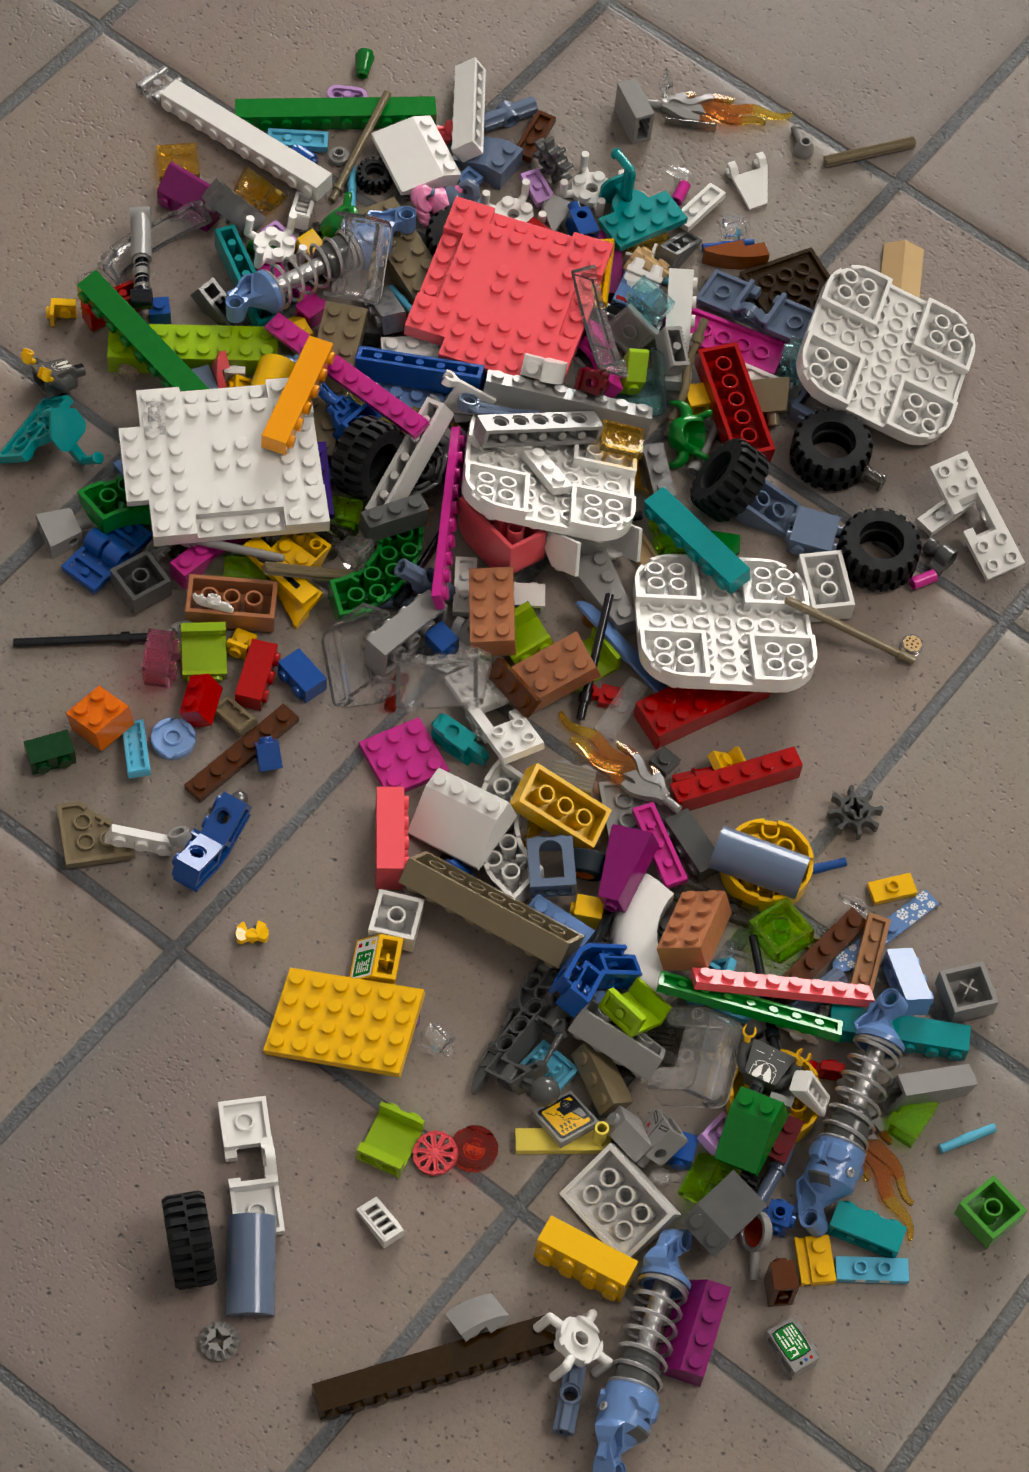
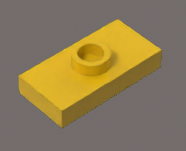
(892, 889)

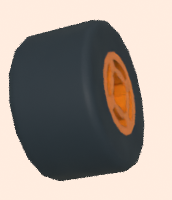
(588, 864)

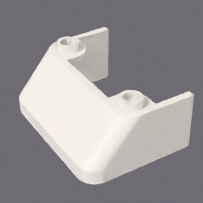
(566, 550)

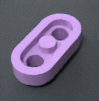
(345, 91)

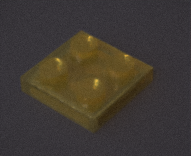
(181, 154)
(622, 439)

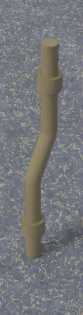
(696, 339)

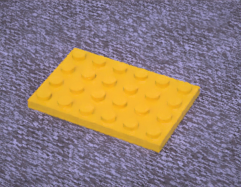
(344, 1022)

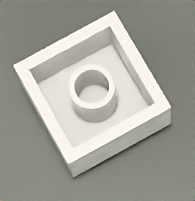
(397, 916)

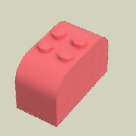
(501, 542)

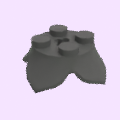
(433, 476)

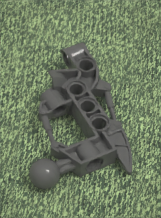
(534, 1014)

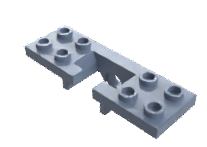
(727, 296)

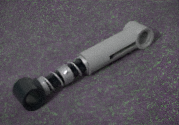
(141, 257)

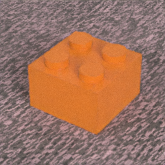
(100, 718)

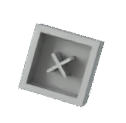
(966, 992)

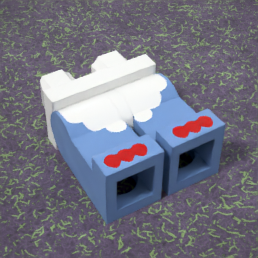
(631, 276)

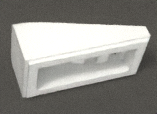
(302, 210)
(808, 1090)
(390, 1237)

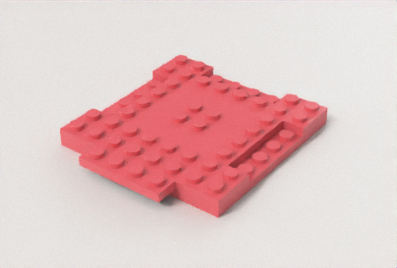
(503, 290)

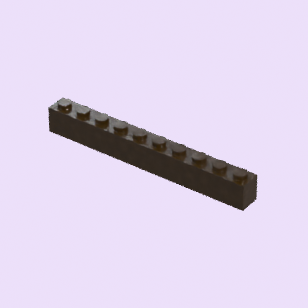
(431, 1367)

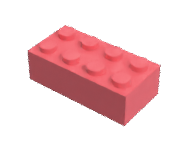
(391, 837)

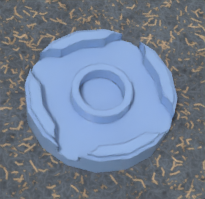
(173, 738)

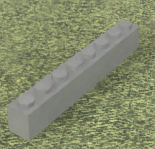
(530, 394)

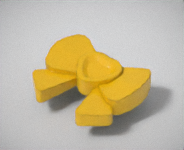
(251, 935)

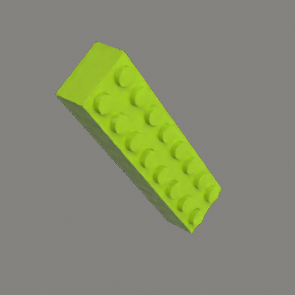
(200, 345)

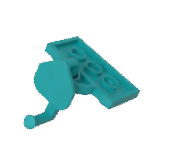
(633, 213)
(50, 422)

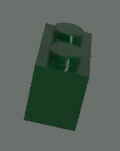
(50, 752)

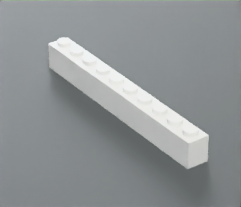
(246, 140)

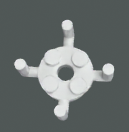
(582, 183)
(516, 206)
(273, 237)
(570, 1348)

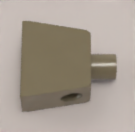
(773, 397)

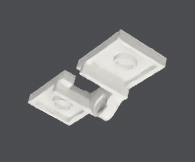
(961, 485)
(508, 740)
(247, 1126)

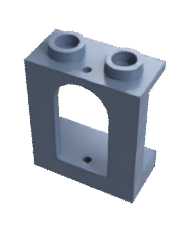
(551, 886)

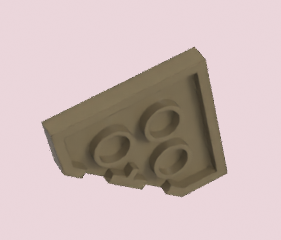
(84, 837)

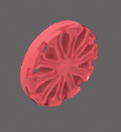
(435, 1153)

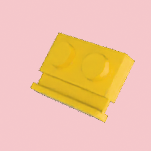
(814, 1260)

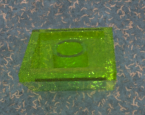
(704, 1176)

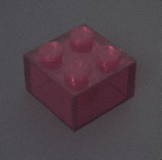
(160, 658)

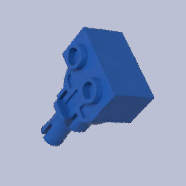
(342, 410)

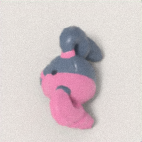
(441, 197)

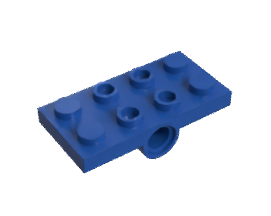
(102, 552)

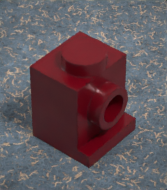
(600, 381)

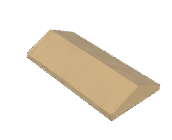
(904, 265)

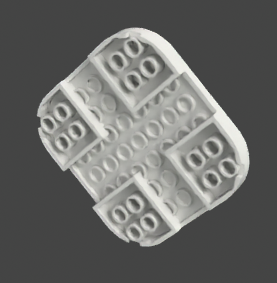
(885, 355)
(508, 491)
(721, 641)

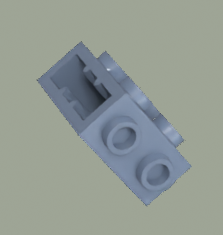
(812, 531)

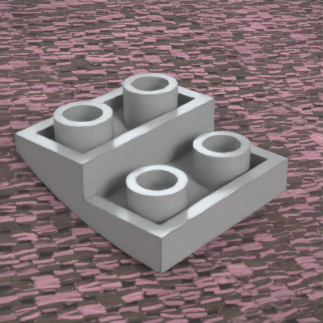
(477, 1314)

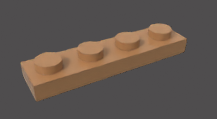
(870, 950)

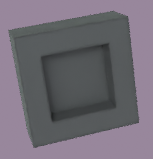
(665, 761)

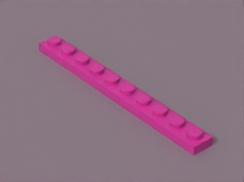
(353, 380)
(448, 522)

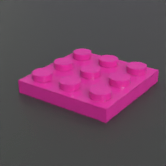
(403, 755)

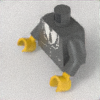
(53, 376)
(766, 1067)

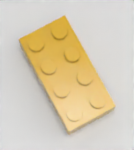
(559, 807)
(585, 1259)

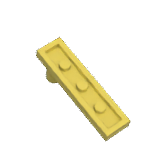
(539, 1142)

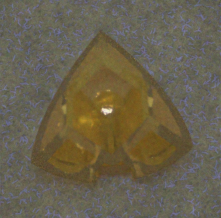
(259, 191)

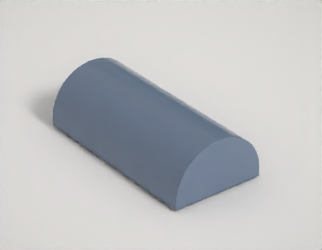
(759, 862)
(250, 1265)

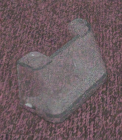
(443, 680)

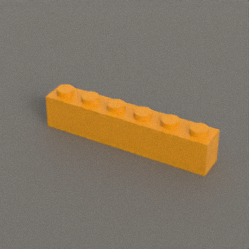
(297, 395)

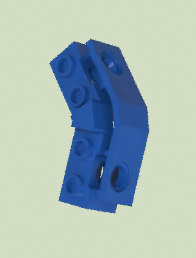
(212, 845)
(602, 968)

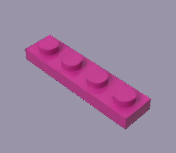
(665, 858)

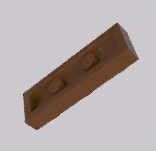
(538, 128)
(514, 687)

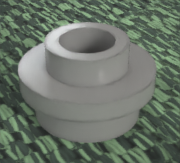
(338, 156)

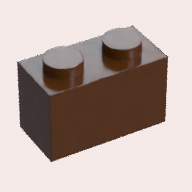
(781, 1282)

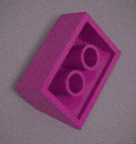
(182, 187)

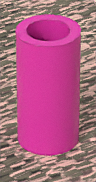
(681, 192)
(923, 579)

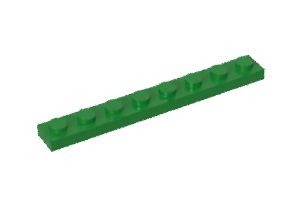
(752, 1007)

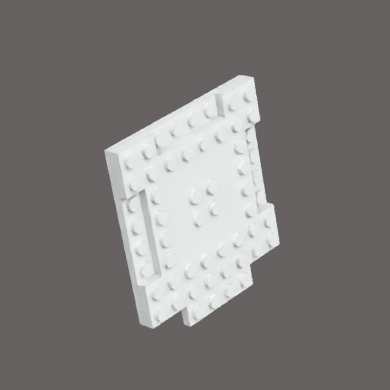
(213, 475)

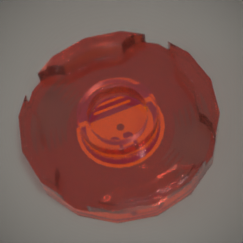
(476, 1148)

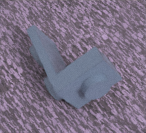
(797, 408)

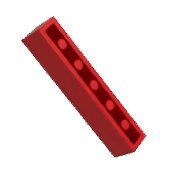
(737, 779)

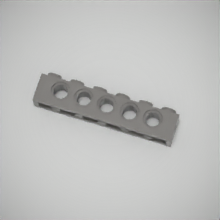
(537, 429)

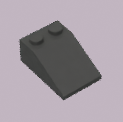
(723, 1213)

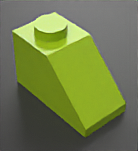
(637, 371)

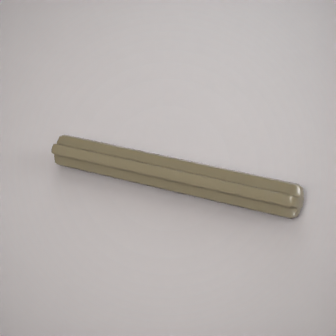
(869, 151)
(303, 571)

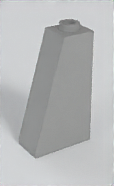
(928, 1086)

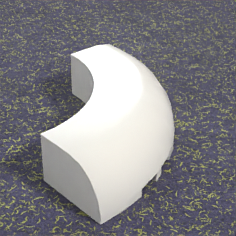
(509, 860)
(639, 929)

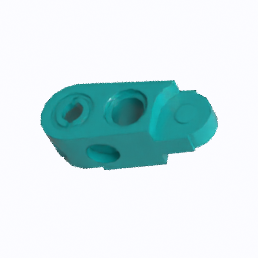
(458, 740)

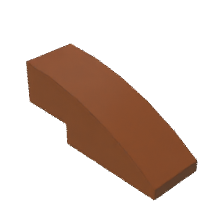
(736, 255)

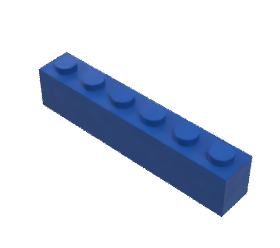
(415, 370)

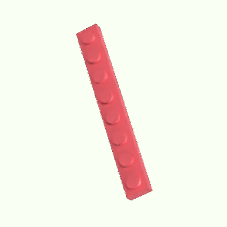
(781, 987)

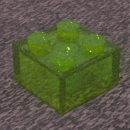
(781, 931)

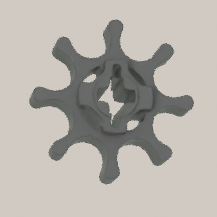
(552, 159)
(849, 816)

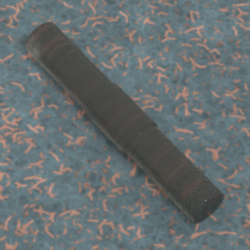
(690, 124)

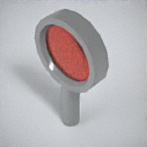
(756, 1238)

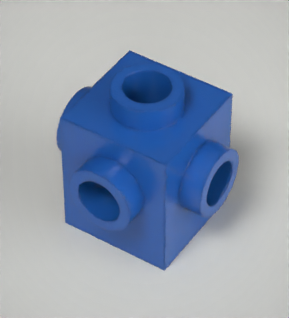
(781, 1216)

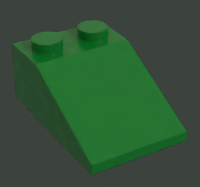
(750, 1130)

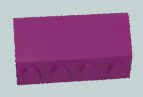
(695, 1330)

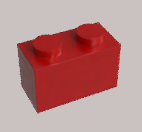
(200, 700)

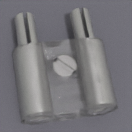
(154, 84)

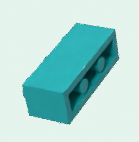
(866, 1229)

